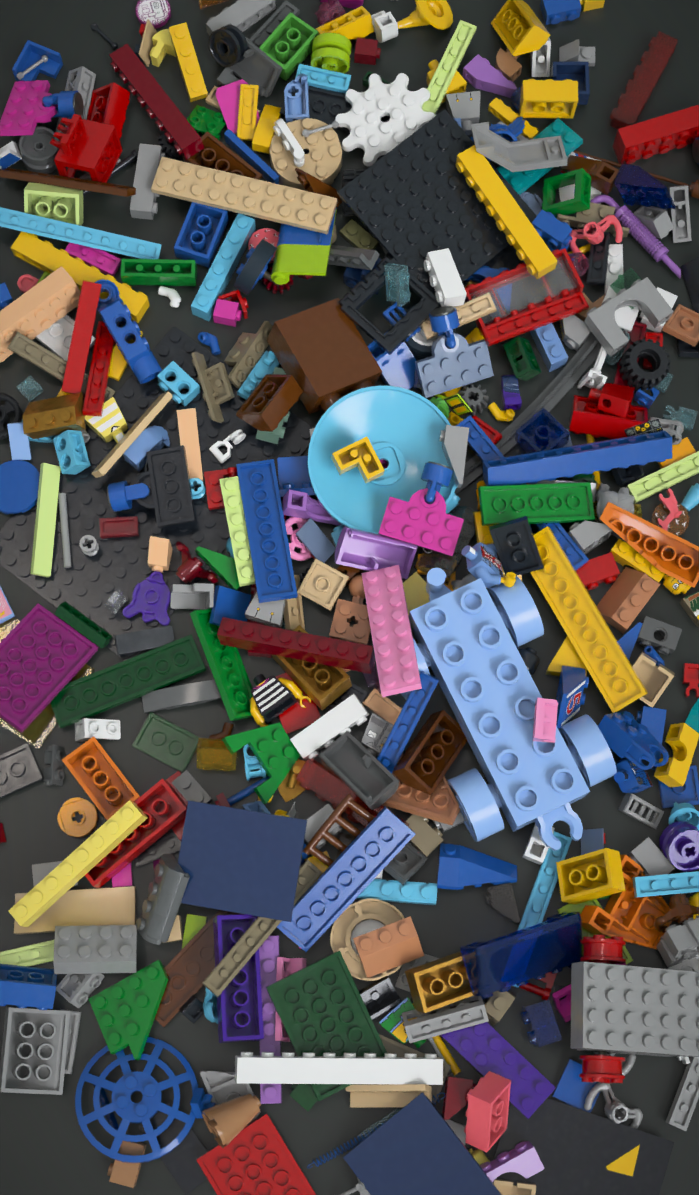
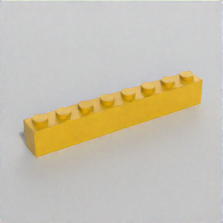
(506, 212)
(48, 258)

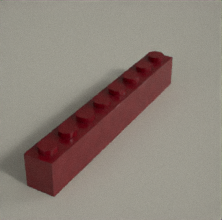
(156, 101)
(296, 645)

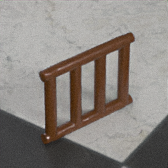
(335, 817)

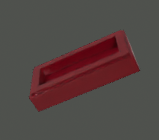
(119, 527)

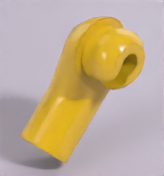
(501, 415)

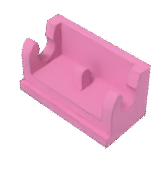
(545, 720)

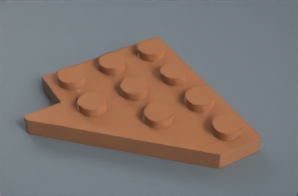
(438, 806)

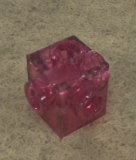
(329, 11)

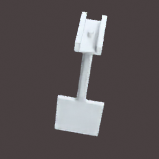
(625, 319)

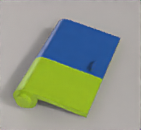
(301, 252)

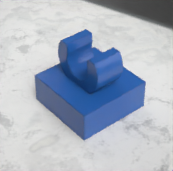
(200, 1102)

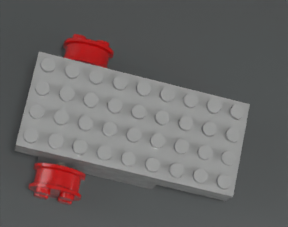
(629, 1010)

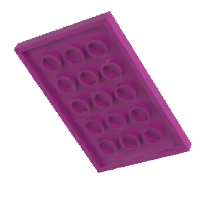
(37, 664)

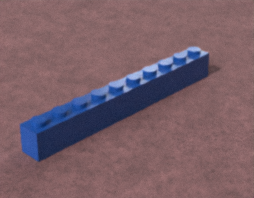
(578, 459)

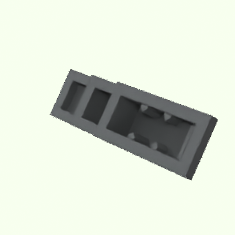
(180, 696)

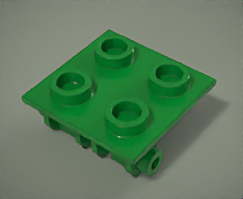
(206, 120)

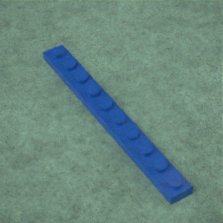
(486, 450)

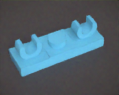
(325, 78)
(264, 366)

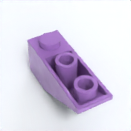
(487, 78)

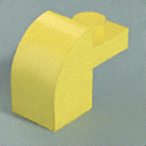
(161, 45)

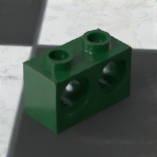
(522, 358)

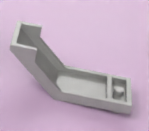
(519, 155)

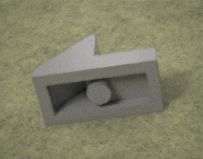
(574, 52)

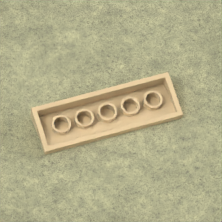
(85, 908)

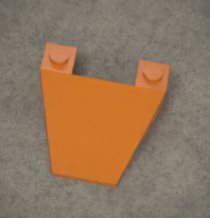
(627, 915)

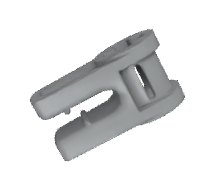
(669, 425)

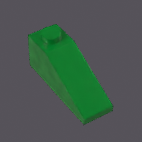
(221, 565)

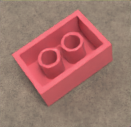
(487, 1111)

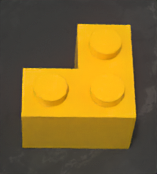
(359, 455)

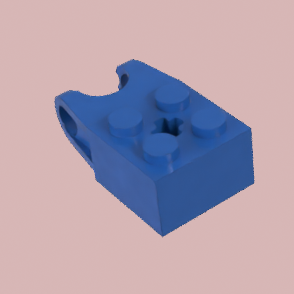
(631, 740)

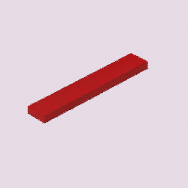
(534, 318)
(81, 337)
(98, 372)

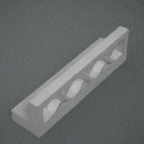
(84, 85)
(445, 1019)

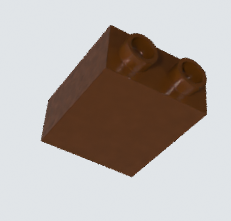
(323, 354)

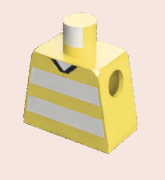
(111, 423)

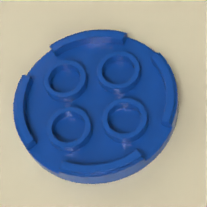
(18, 486)

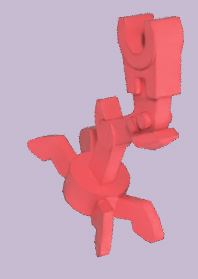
(671, 504)

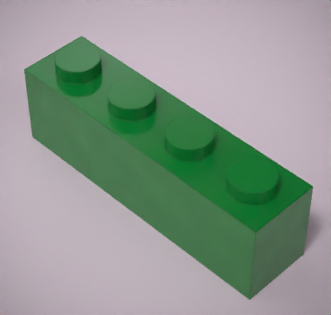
(159, 272)

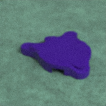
(151, 600)

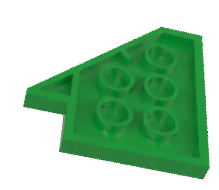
(129, 1008)

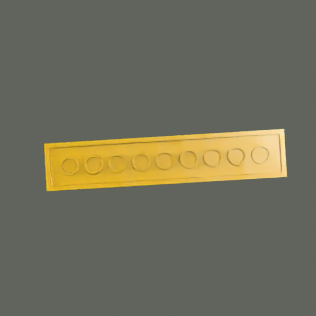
(585, 625)

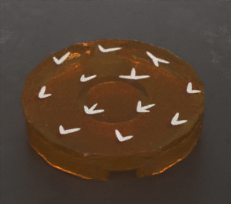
(677, 525)

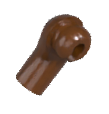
(226, 731)

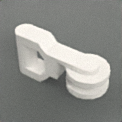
(237, 436)

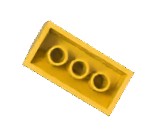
(519, 28)

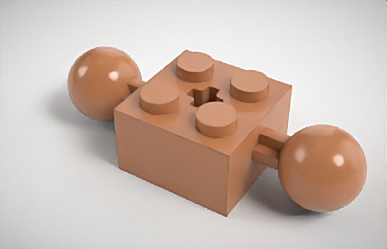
(352, 611)

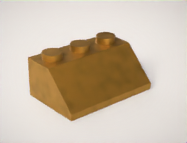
(54, 416)

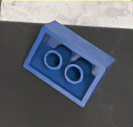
(27, 986)

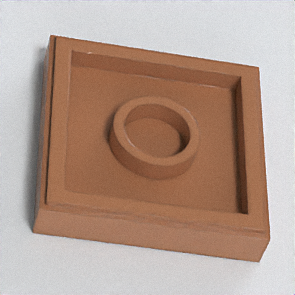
(683, 325)

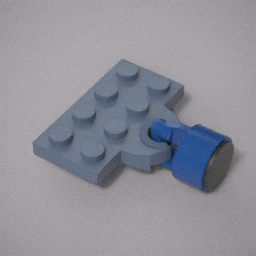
(452, 358)

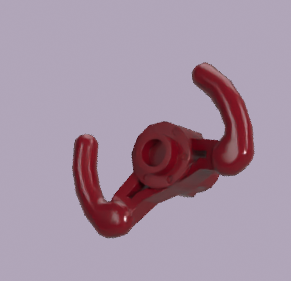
(192, 567)

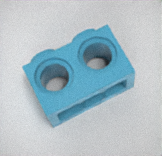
(181, 381)
(71, 452)

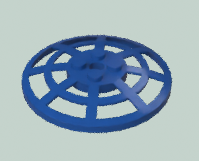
(136, 1112)

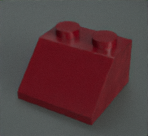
(455, 1095)

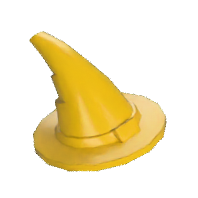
(429, 13)

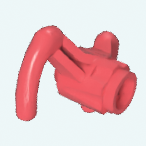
(594, 232)

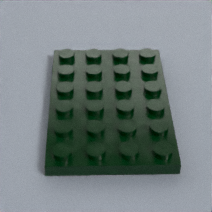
(325, 1014)

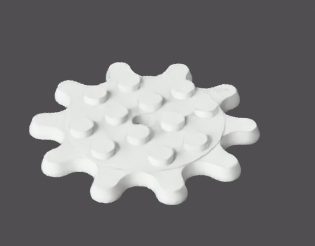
(378, 101)

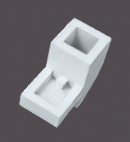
(384, 26)

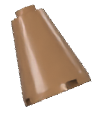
(231, 1117)

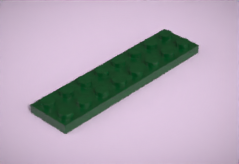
(127, 681)

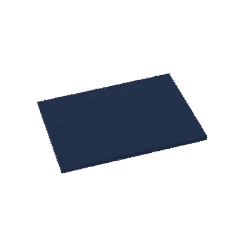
(241, 860)
(418, 1157)

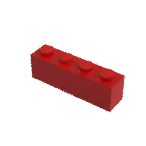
(598, 571)

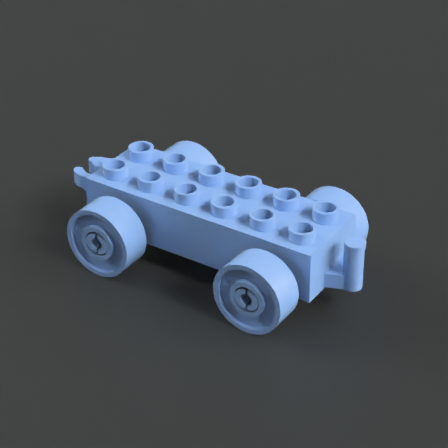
(473, 651)

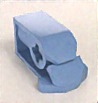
(297, 106)
(149, 440)

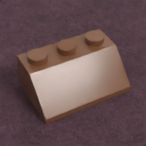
(626, 598)
(388, 947)

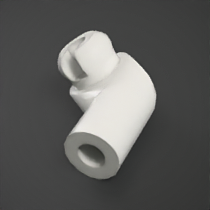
(172, 294)

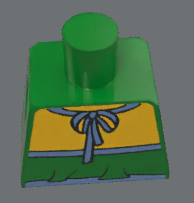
(394, 1022)

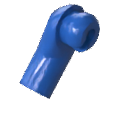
(211, 341)
(650, 651)

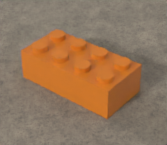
(100, 778)

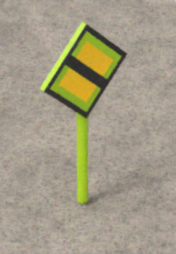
(457, 404)

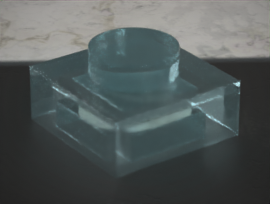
(29, 388)

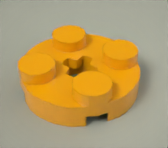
(67, 813)

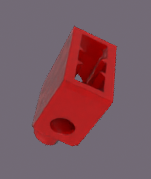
(613, 398)

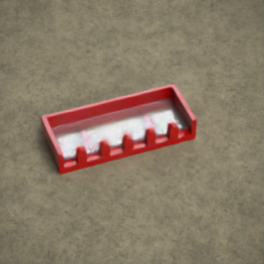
(520, 291)

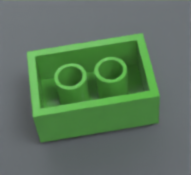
(289, 44)

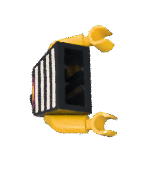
(273, 697)

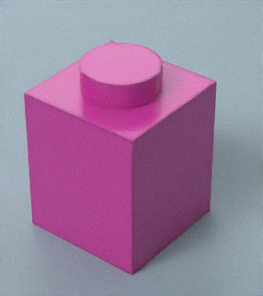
(227, 312)

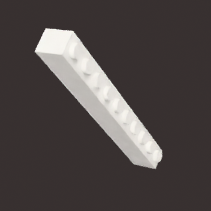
(338, 1069)

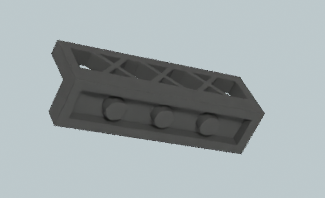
(352, 257)

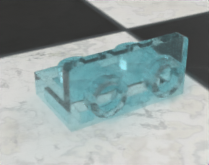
(397, 283)

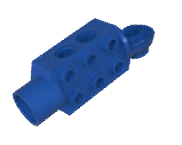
(137, 354)

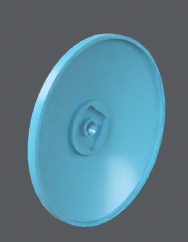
(401, 430)

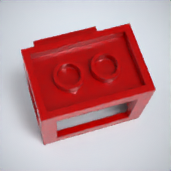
(86, 147)

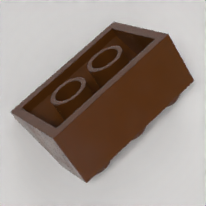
(270, 402)

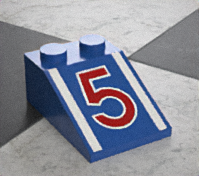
(570, 693)

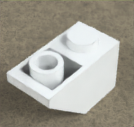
(535, 849)

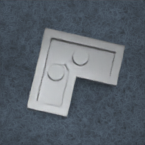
(193, 596)

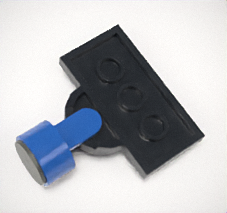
(161, 488)

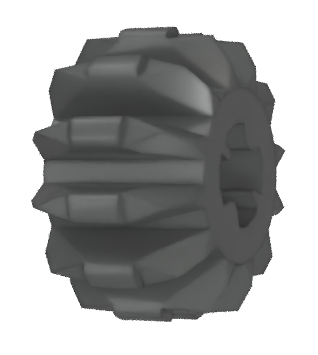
(472, 392)

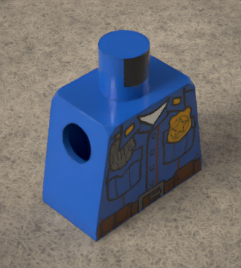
(630, 777)

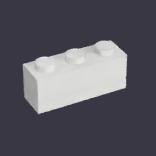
(445, 278)

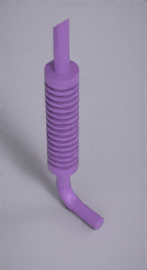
(640, 232)

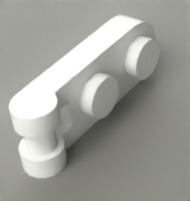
(289, 142)

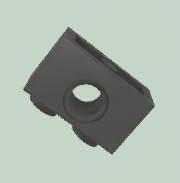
(669, 634)

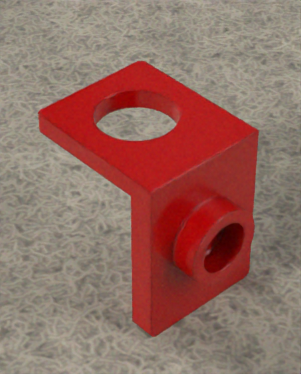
(236, 296)

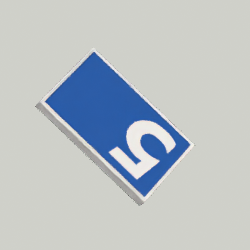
(9, 155)

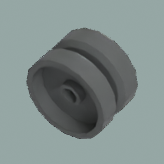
(37, 151)

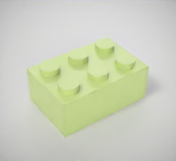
(54, 202)

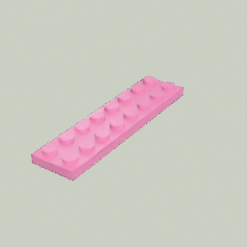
(391, 631)

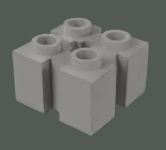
(680, 942)

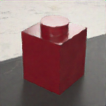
(366, 51)

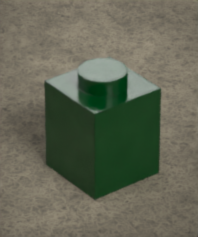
(303, 1095)

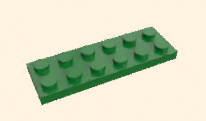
(538, 502)
(225, 666)

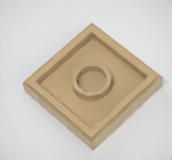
(323, 584)

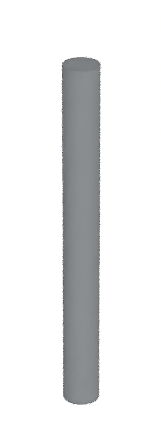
(64, 530)

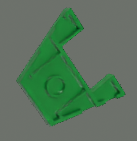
(273, 751)

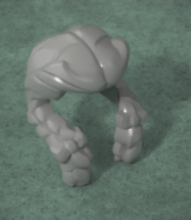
(621, 499)

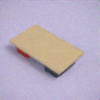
(143, 50)

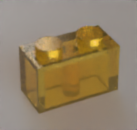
(215, 755)

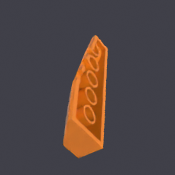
(661, 548)

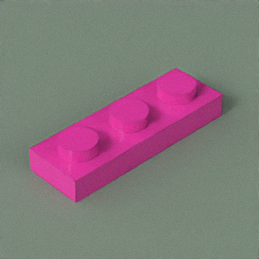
(95, 257)

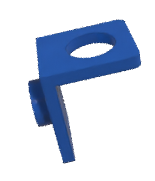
(644, 399)

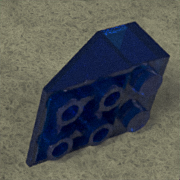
(641, 188)

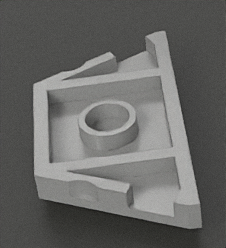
(224, 1088)

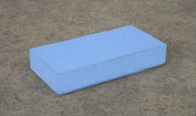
(19, 442)

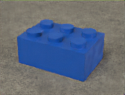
(201, 234)

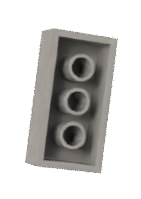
(95, 949)

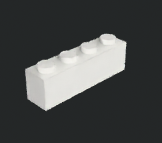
(329, 727)

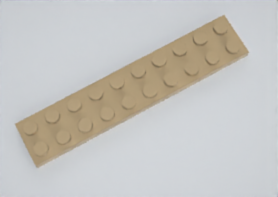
(244, 195)

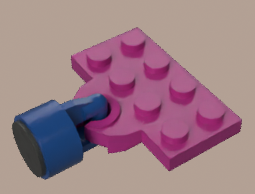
(32, 104)
(424, 517)

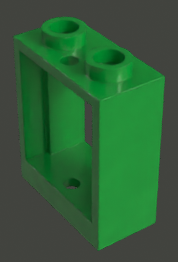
(581, 197)

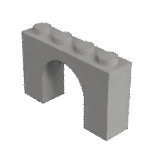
(641, 296)

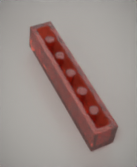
(644, 82)
(332, 788)

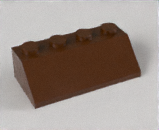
(220, 157)
(431, 753)

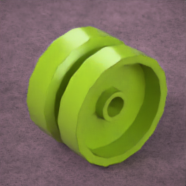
(331, 52)

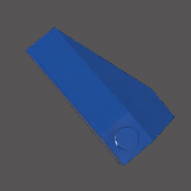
(465, 867)

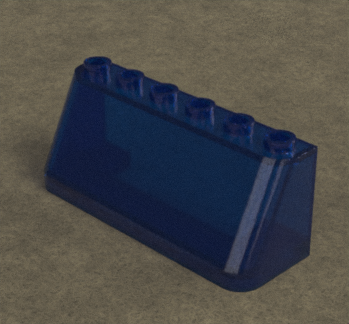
(523, 954)

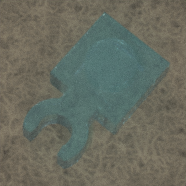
(683, 415)

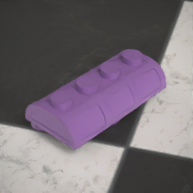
(373, 551)

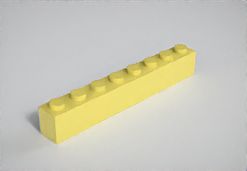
(77, 864)

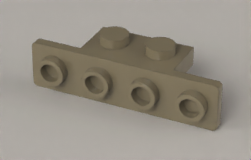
(595, 214)
(247, 353)
(214, 385)

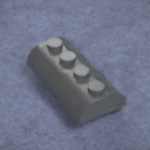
(360, 770)
(162, 901)

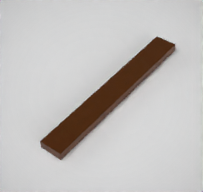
(68, 182)

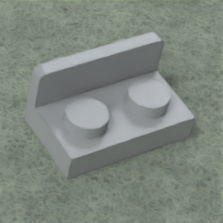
(78, 987)

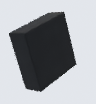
(192, 1009)

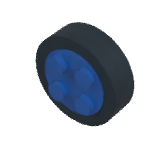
(255, 267)

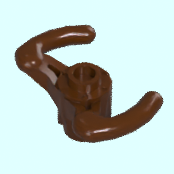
(680, 912)

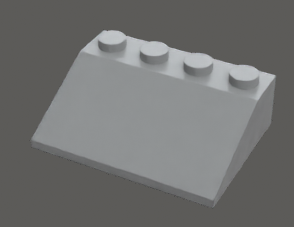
(34, 1051)

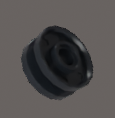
(227, 45)

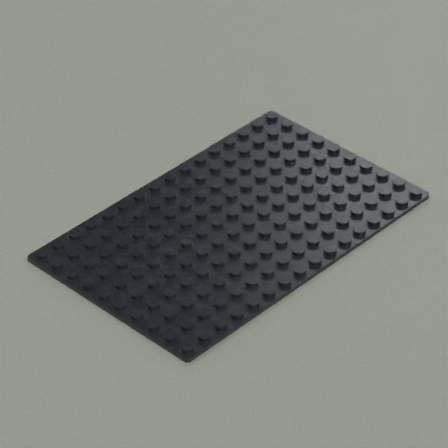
(124, 560)

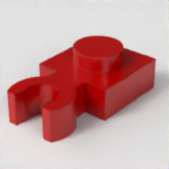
(691, 677)

